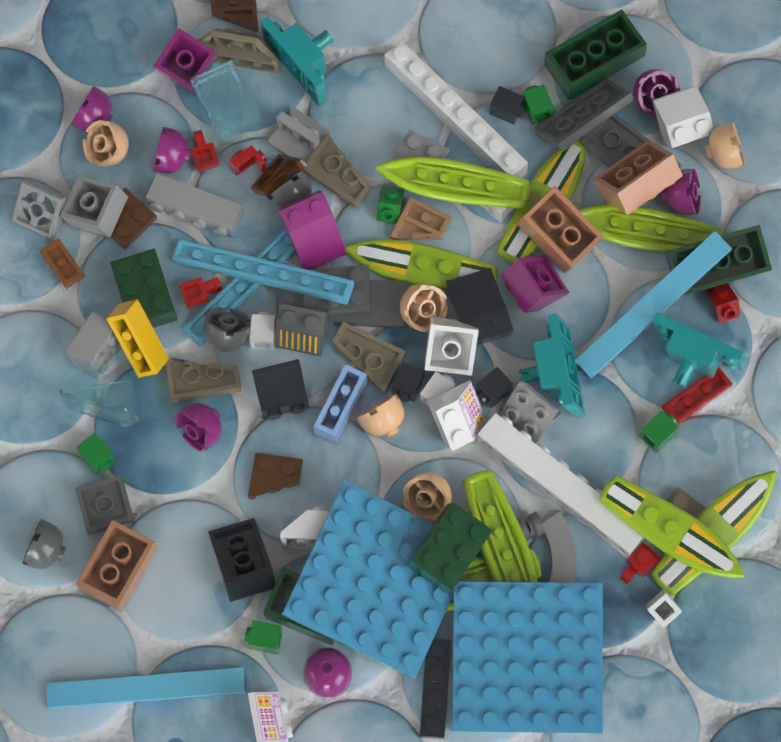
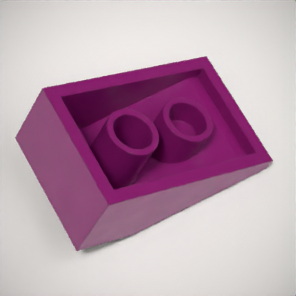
(312, 230)

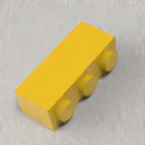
(137, 338)

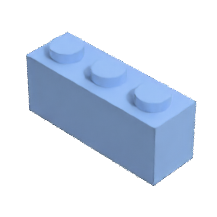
(340, 404)

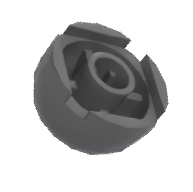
(290, 191)
(226, 329)
(44, 546)

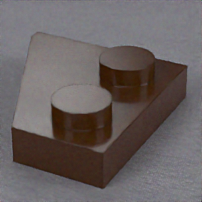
(236, 12)
(277, 174)
(132, 221)
(273, 473)

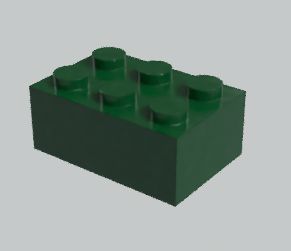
(143, 279)
(449, 547)
(278, 600)

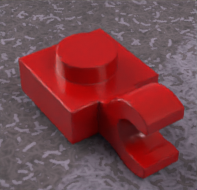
(204, 154)
(195, 291)
(640, 562)

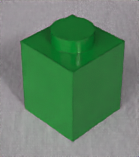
(538, 103)
(659, 431)
(96, 454)
(264, 637)

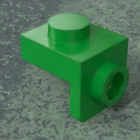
(389, 204)

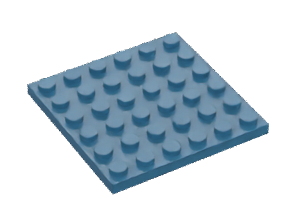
(360, 586)
(528, 657)

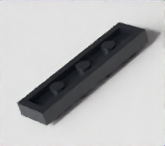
(435, 690)

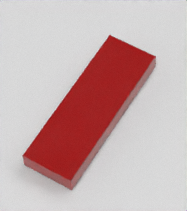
(697, 396)

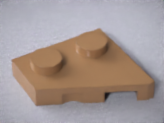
(420, 222)

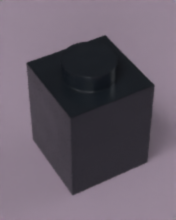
(507, 105)
(408, 382)
(493, 388)

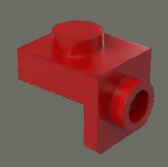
(244, 159)
(724, 302)

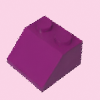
(184, 59)
(534, 283)

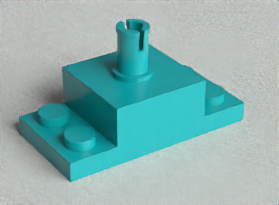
(300, 55)
(696, 350)
(557, 366)

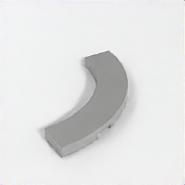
(561, 548)

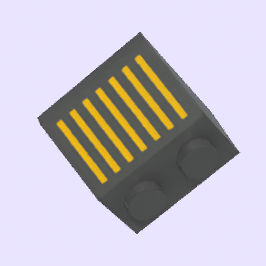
(301, 328)

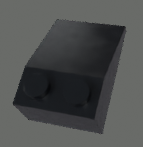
(480, 305)
(280, 389)
(242, 559)

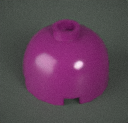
(653, 85)
(94, 108)
(171, 151)
(683, 194)
(200, 425)
(327, 673)

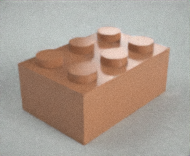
(638, 177)
(559, 229)
(117, 565)

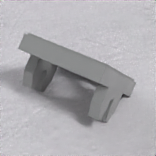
(23, 201)

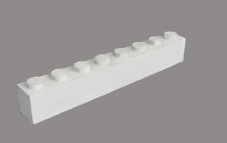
(454, 111)
(557, 482)

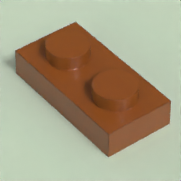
(62, 263)

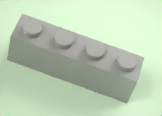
(194, 205)

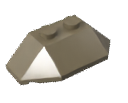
(244, 49)

